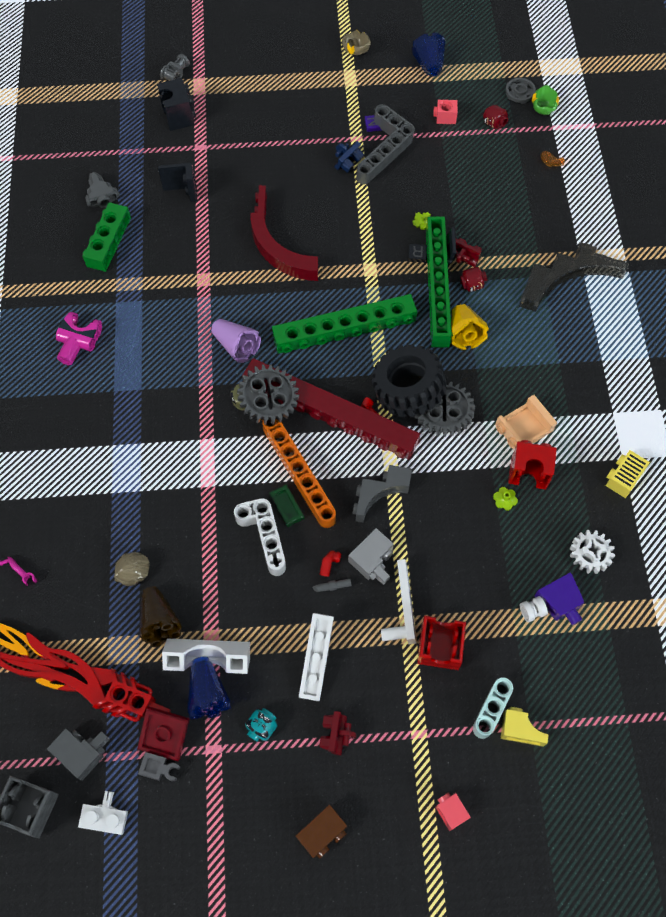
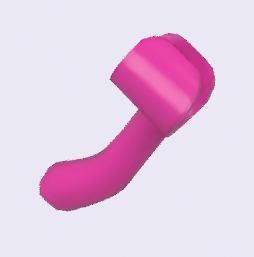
(25, 576)

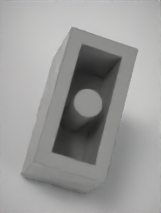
(370, 554)

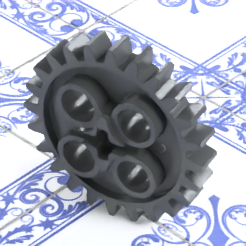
(249, 396)
(462, 408)

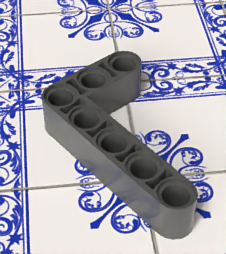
(400, 137)

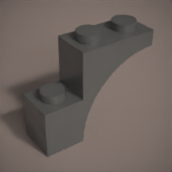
(393, 482)

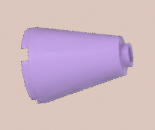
(236, 339)

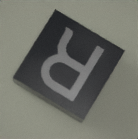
(417, 253)

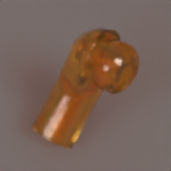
(550, 160)

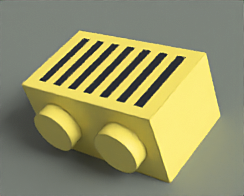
(627, 474)

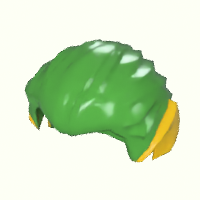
(545, 100)

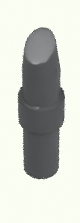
(332, 585)

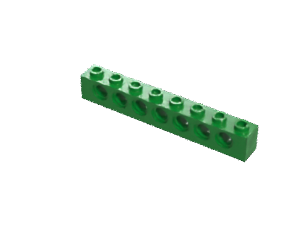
(438, 282)
(335, 320)

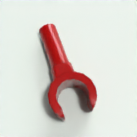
(367, 404)

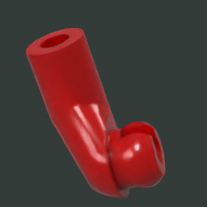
(327, 561)

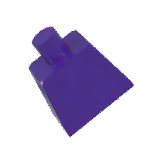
(562, 599)

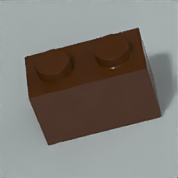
(322, 832)

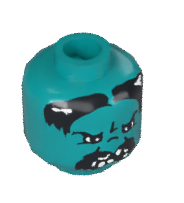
(261, 725)

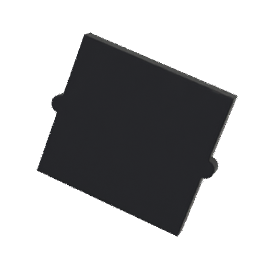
(451, 245)

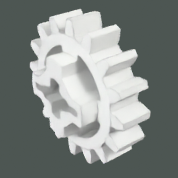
(587, 558)

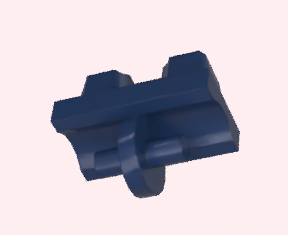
(344, 161)

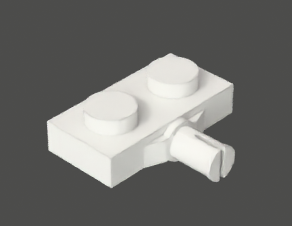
(103, 816)

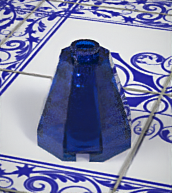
(429, 53)

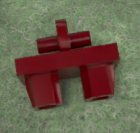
(467, 253)
(339, 735)

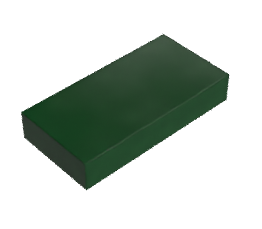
(286, 505)

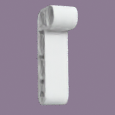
(266, 537)

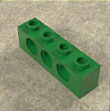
(106, 237)

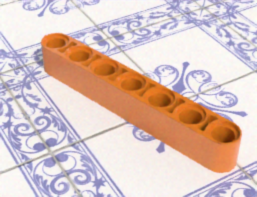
(301, 477)

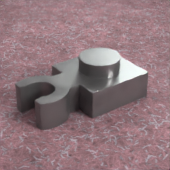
(154, 767)

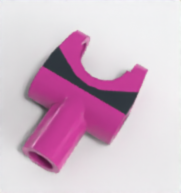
(76, 338)

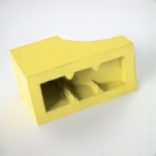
(519, 729)

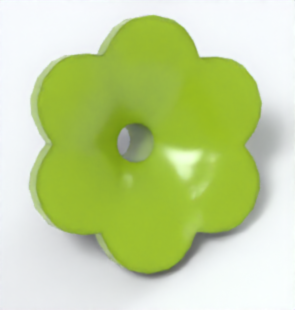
(505, 498)

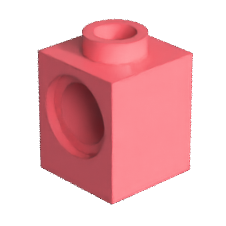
(446, 112)
(452, 811)

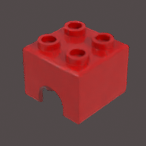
(533, 460)
(441, 643)

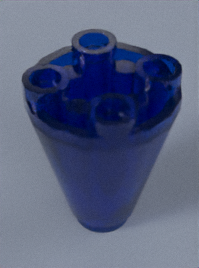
(206, 690)

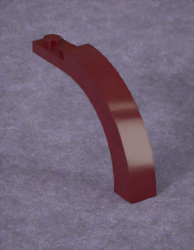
(281, 258)

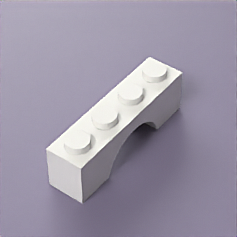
(230, 655)

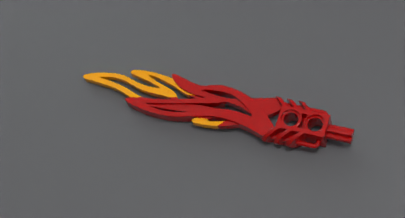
(94, 676)

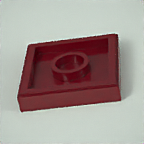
(163, 733)

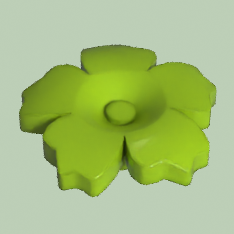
(421, 220)

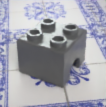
(26, 806)

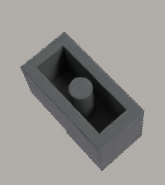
(77, 755)

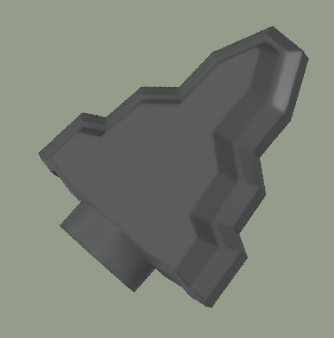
(100, 192)

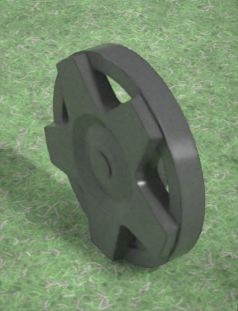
(520, 92)

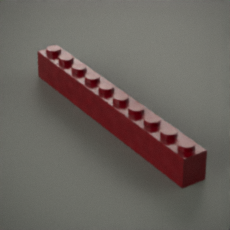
(348, 416)

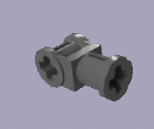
(174, 70)

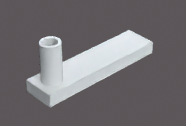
(408, 630)
(316, 656)

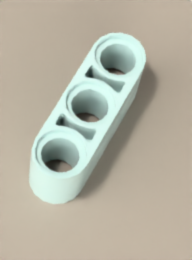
(500, 701)

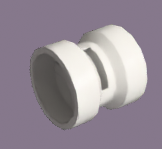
(533, 609)

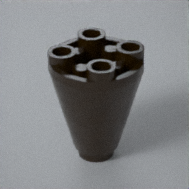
(157, 618)

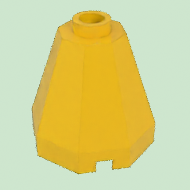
(467, 327)

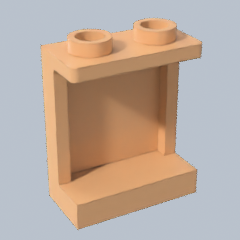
(526, 423)

